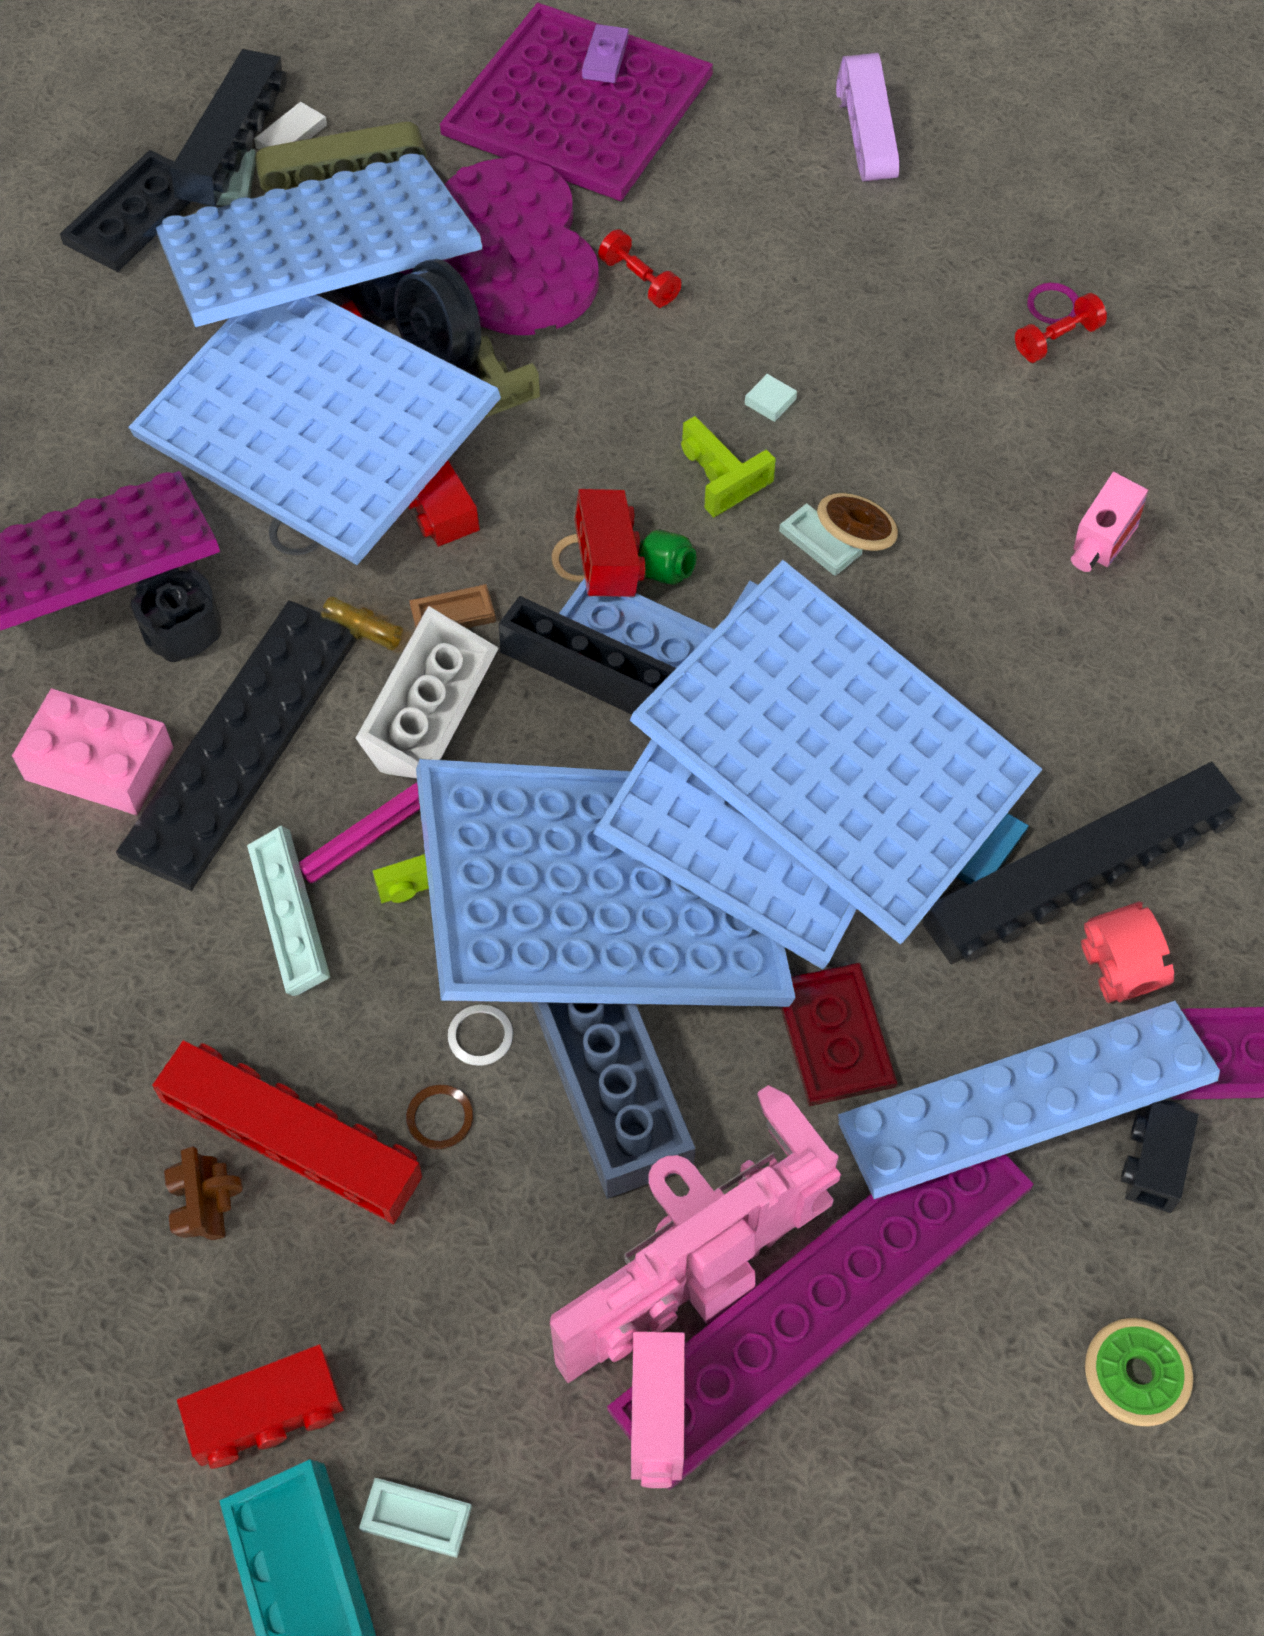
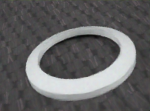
(486, 1059)

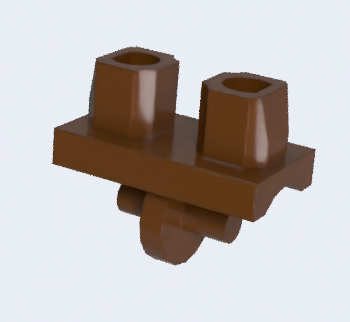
(206, 1194)

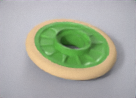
(1117, 1393)

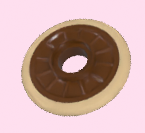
(857, 522)

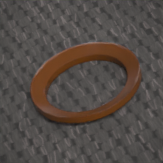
(434, 1090)

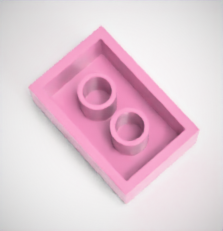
(93, 751)

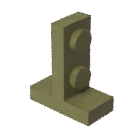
(514, 386)

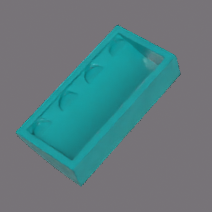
(296, 1556)

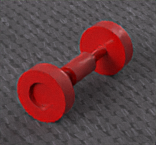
(663, 287)
(1088, 311)

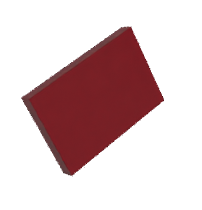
(837, 1036)

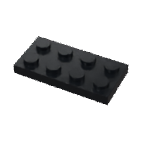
(126, 213)

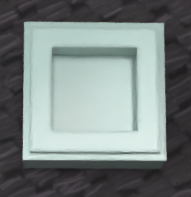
(770, 397)

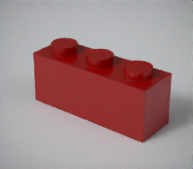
(608, 543)
(260, 1407)

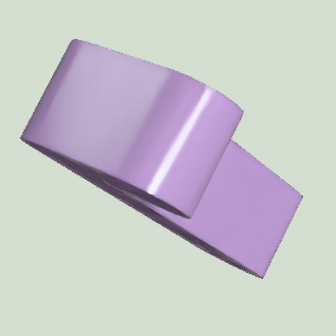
(865, 95)

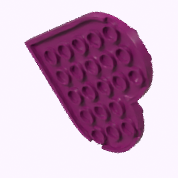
(530, 261)

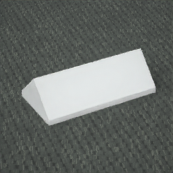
(425, 695)

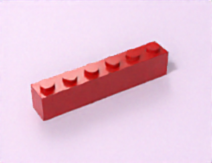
(289, 1131)

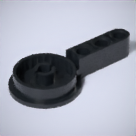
(429, 307)

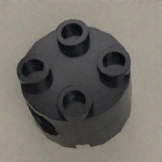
(176, 614)

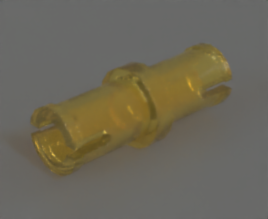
(362, 623)

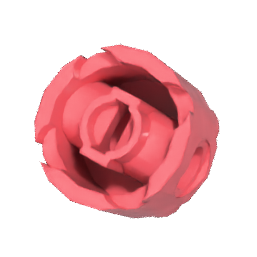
(1128, 951)

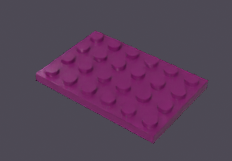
(100, 547)

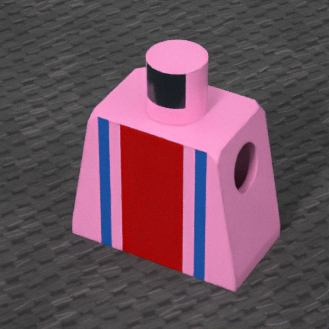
(1108, 522)

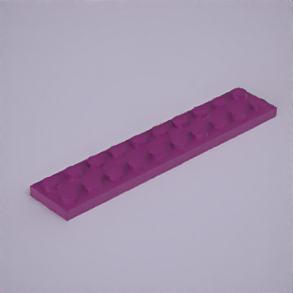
(826, 1299)

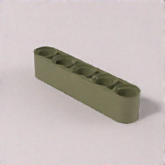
(321, 157)

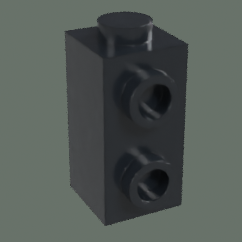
(1161, 1155)

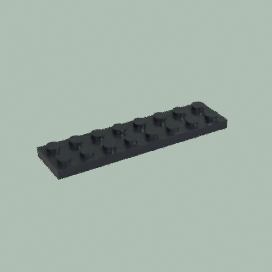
(237, 746)

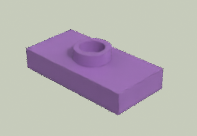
(605, 53)

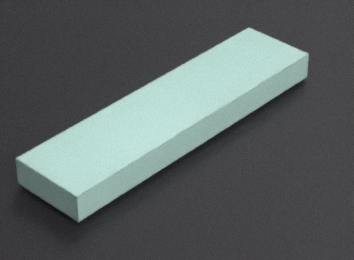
(288, 911)

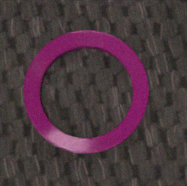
(1046, 287)

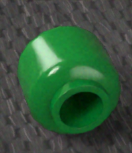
(667, 556)

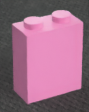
(657, 1408)

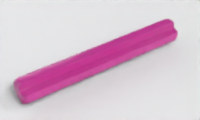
(360, 835)

